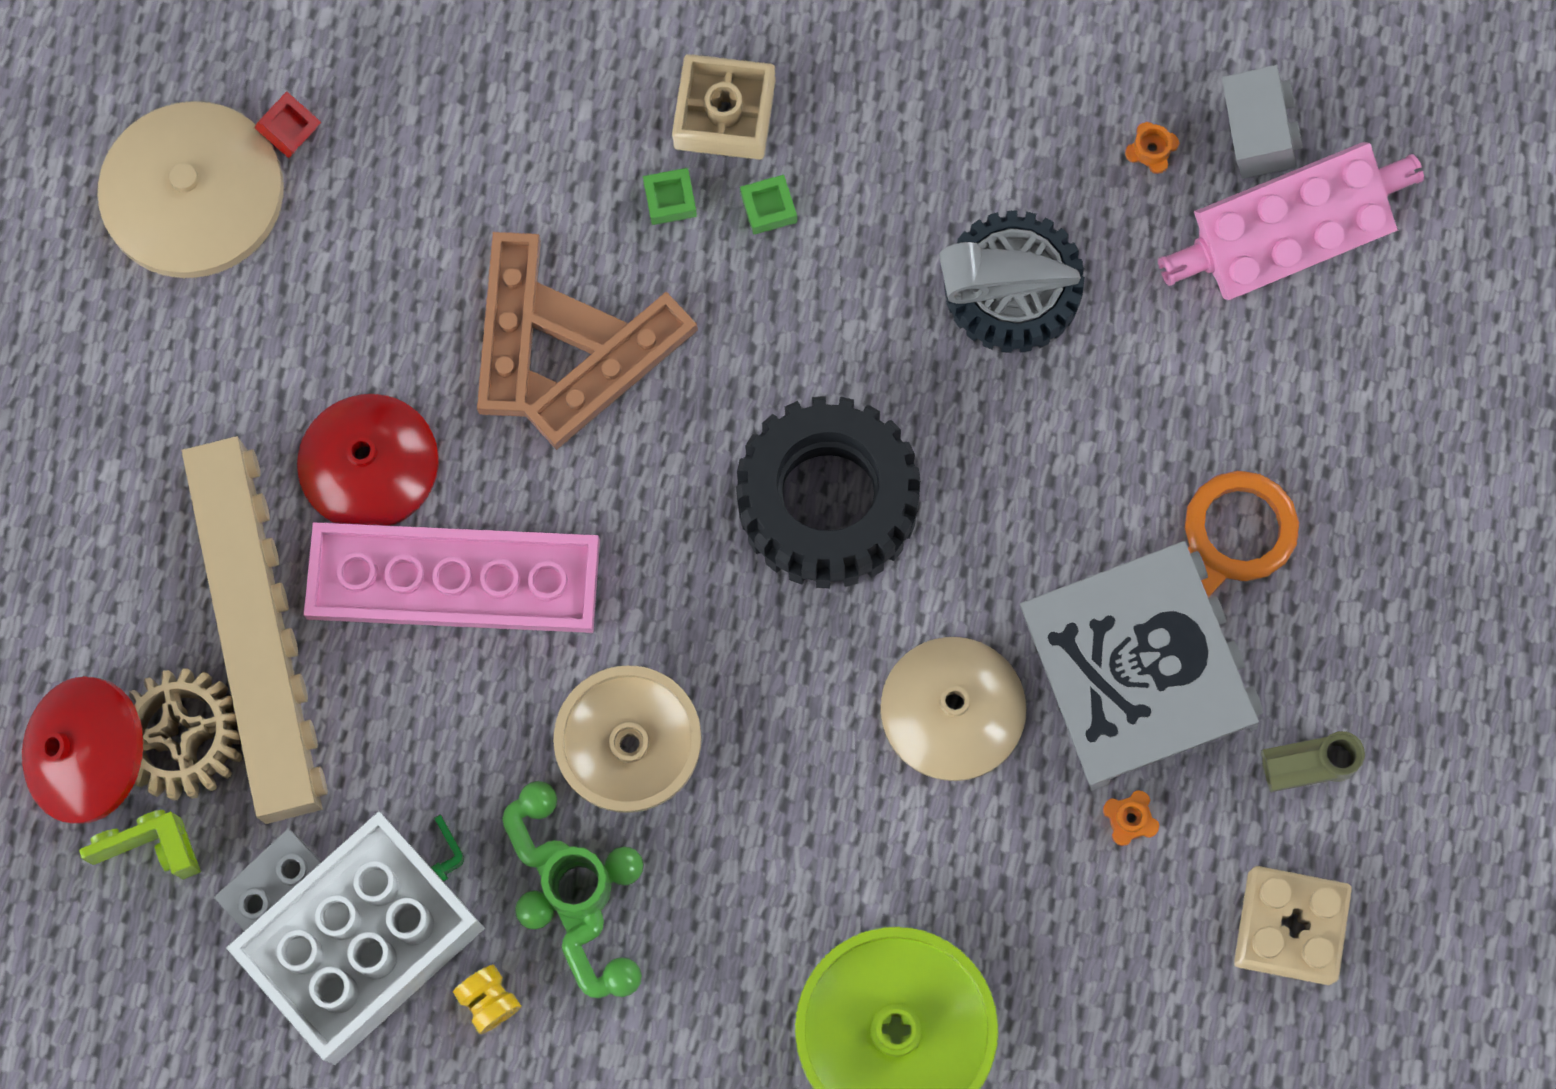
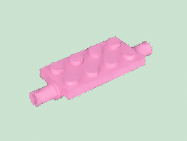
(1293, 221)

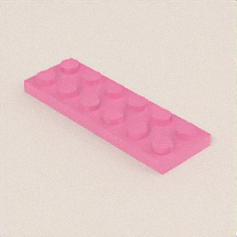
(452, 577)

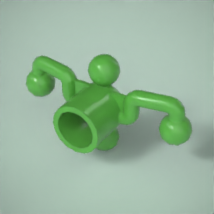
(583, 920)

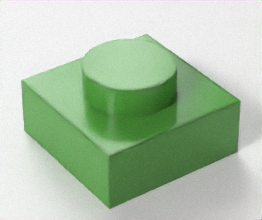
(669, 196)
(768, 204)

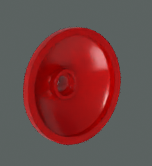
(384, 484)
(82, 750)

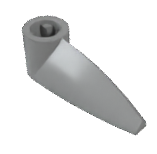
(991, 274)

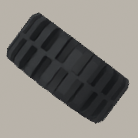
(825, 432)

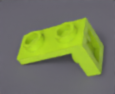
(173, 851)

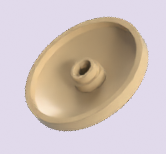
(190, 189)

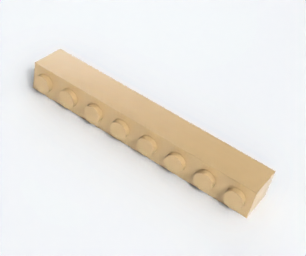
(252, 630)

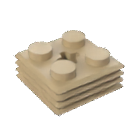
(702, 90)
(1266, 944)

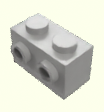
(1260, 121)
(267, 879)

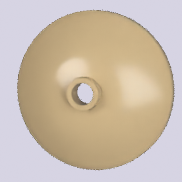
(619, 706)
(945, 740)

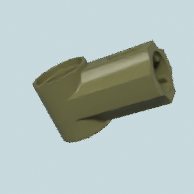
(1308, 762)

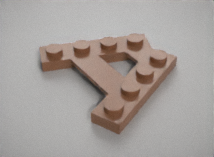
(618, 349)

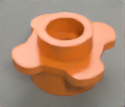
(1155, 135)
(1125, 831)

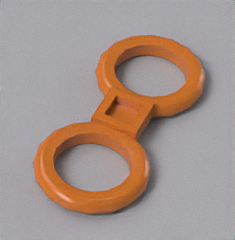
(1218, 565)

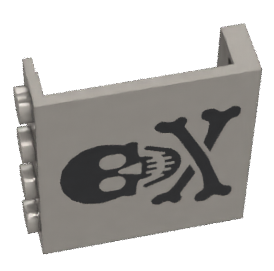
(1141, 663)

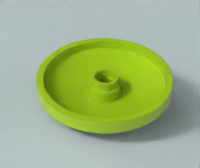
(896, 1015)

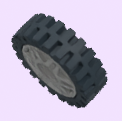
(1029, 317)

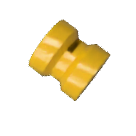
(487, 999)

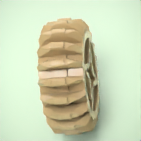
(190, 771)

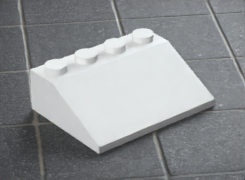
(355, 939)

